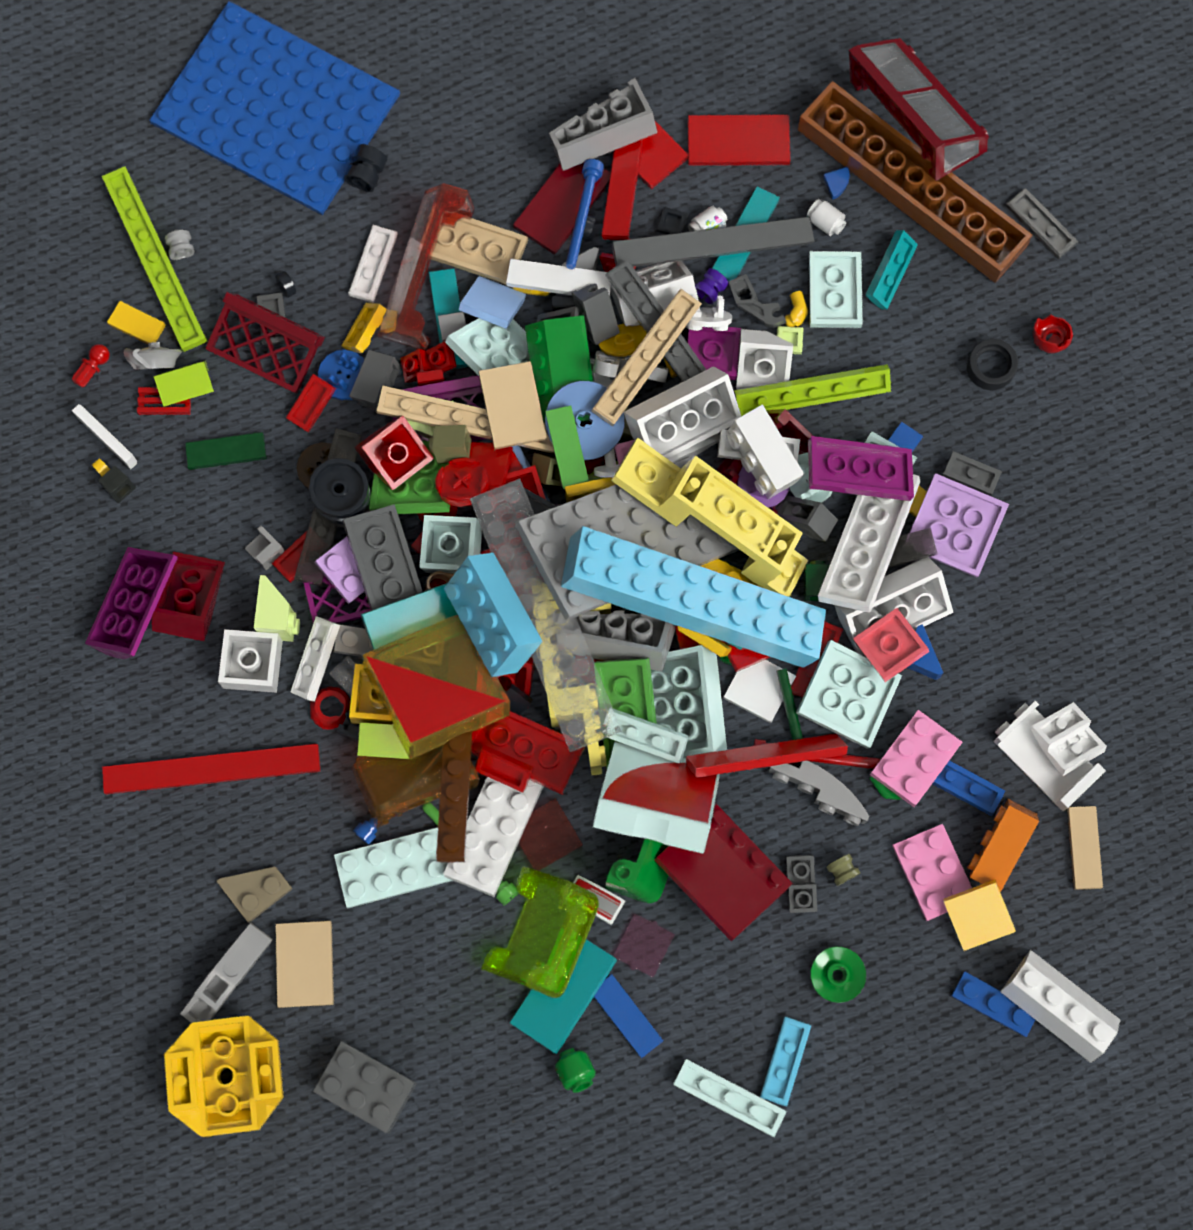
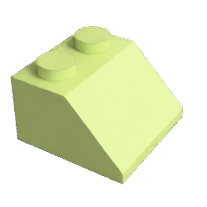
(274, 612)

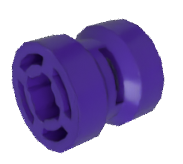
(711, 285)

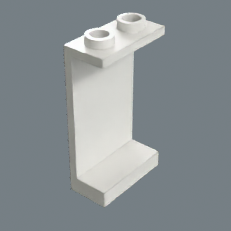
(1024, 750)

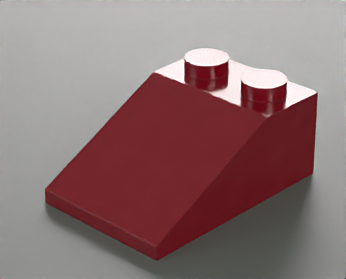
(188, 597)

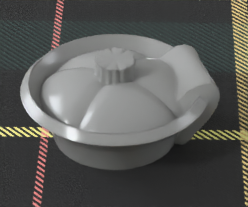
(152, 357)

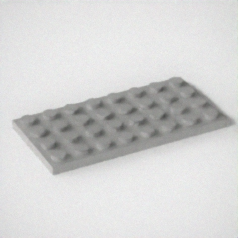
(618, 515)

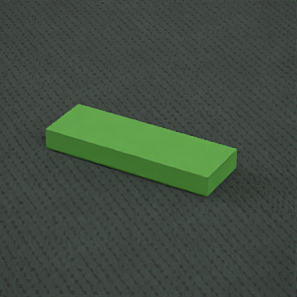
(566, 446)

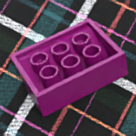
(130, 602)

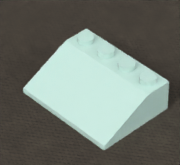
(690, 699)

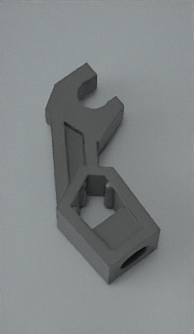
(760, 311)

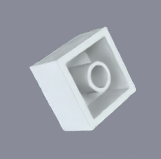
(250, 661)

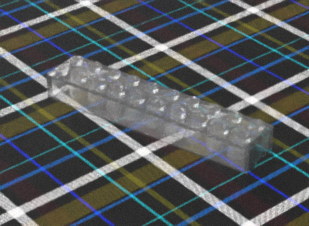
(563, 655)

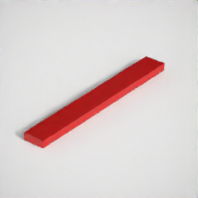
(211, 769)

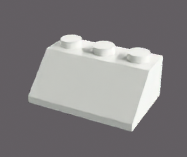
(664, 282)

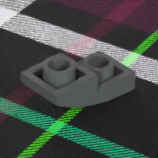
(802, 893)

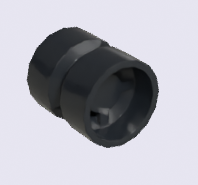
(366, 167)

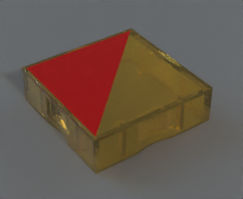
(435, 686)

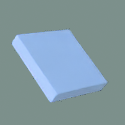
(492, 302)

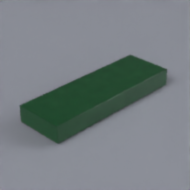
(226, 451)

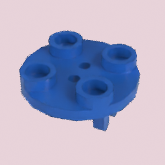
(349, 364)

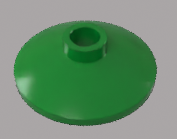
(852, 970)

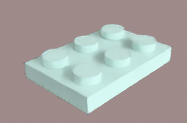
(835, 289)

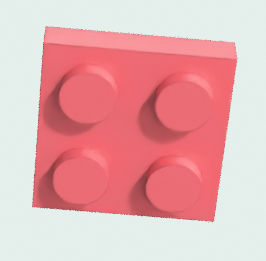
(891, 645)

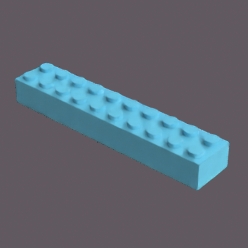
(693, 597)

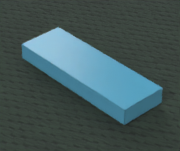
(785, 1061)

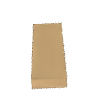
(1085, 847)

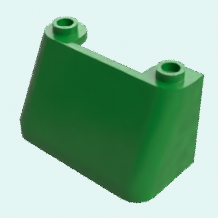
(640, 880)

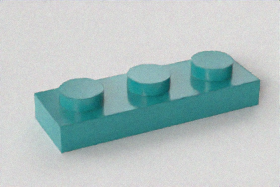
(891, 269)

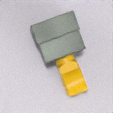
(114, 481)

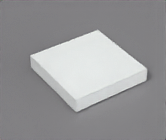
(757, 690)

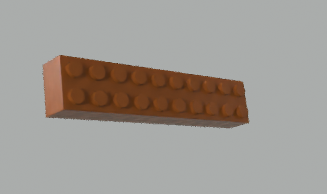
(900, 174)

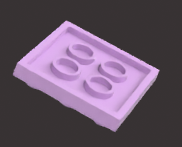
(961, 523)

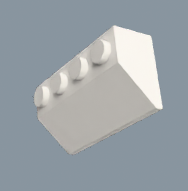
(685, 413)
(914, 590)
(1061, 1007)

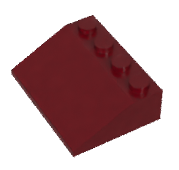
(729, 880)

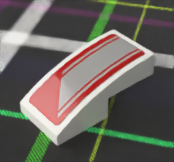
(609, 903)

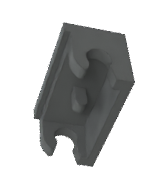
(597, 312)
(375, 372)

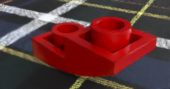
(435, 358)

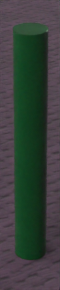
(789, 704)

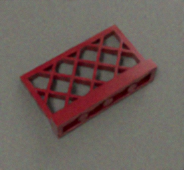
(270, 320)

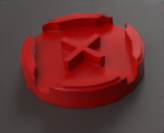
(461, 481)

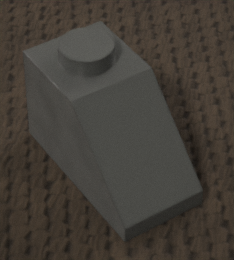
(808, 517)

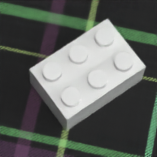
(764, 452)

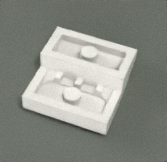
(1068, 739)

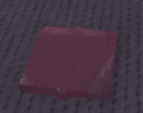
(644, 945)

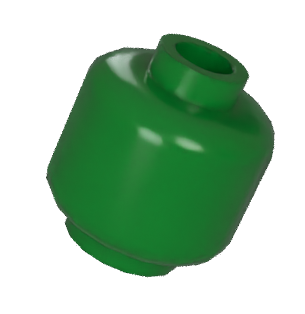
(575, 1070)

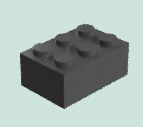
(365, 1087)

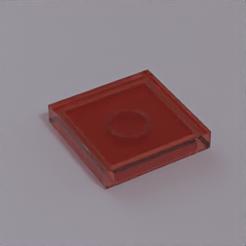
(548, 836)

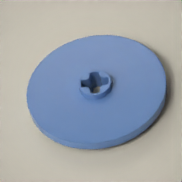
(598, 437)

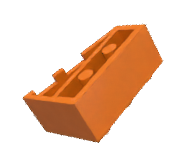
(1003, 844)

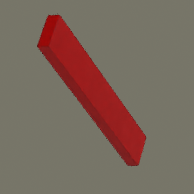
(622, 192)
(766, 755)

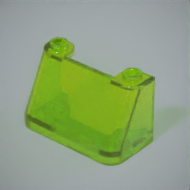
(546, 934)

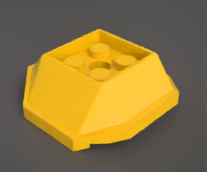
(195, 1070)

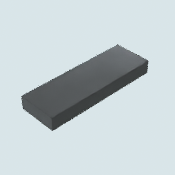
(1042, 223)

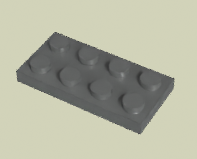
(382, 556)

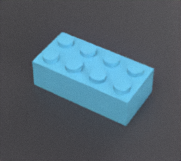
(492, 614)

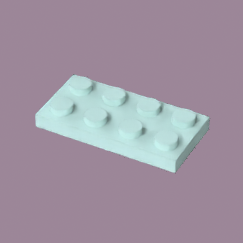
(390, 868)

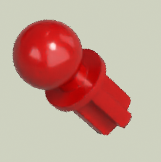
(98, 355)

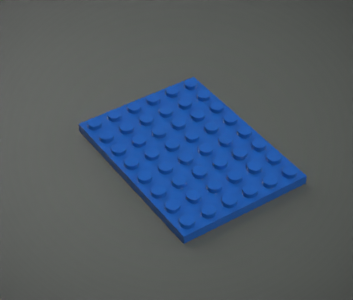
(274, 107)

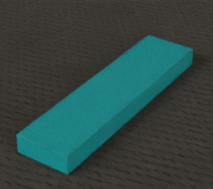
(757, 211)
(446, 300)

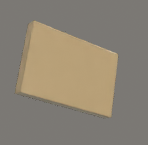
(512, 405)
(304, 964)

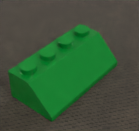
(558, 356)

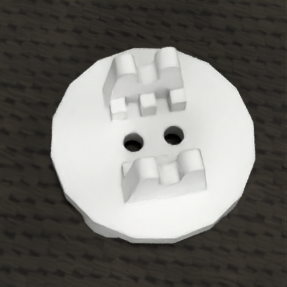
(711, 317)

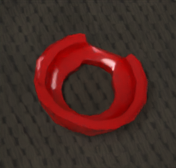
(322, 720)

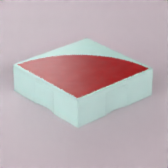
(656, 799)

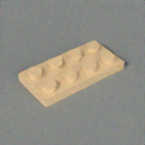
(479, 248)

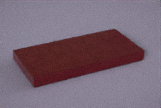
(554, 209)

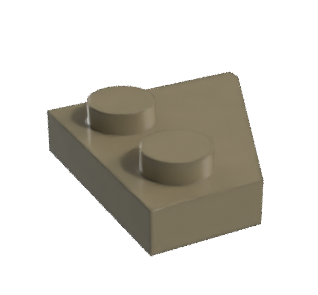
(255, 890)

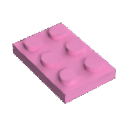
(916, 758)
(931, 869)

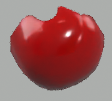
(1060, 338)

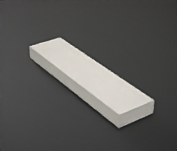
(553, 277)

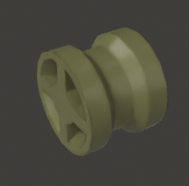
(843, 869)

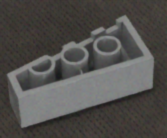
(604, 127)
(627, 637)

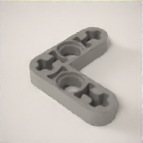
(609, 365)

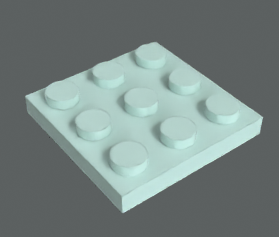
(489, 345)
(847, 695)

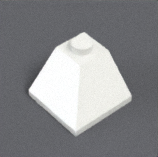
(762, 359)

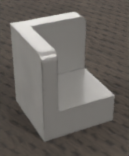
(264, 548)

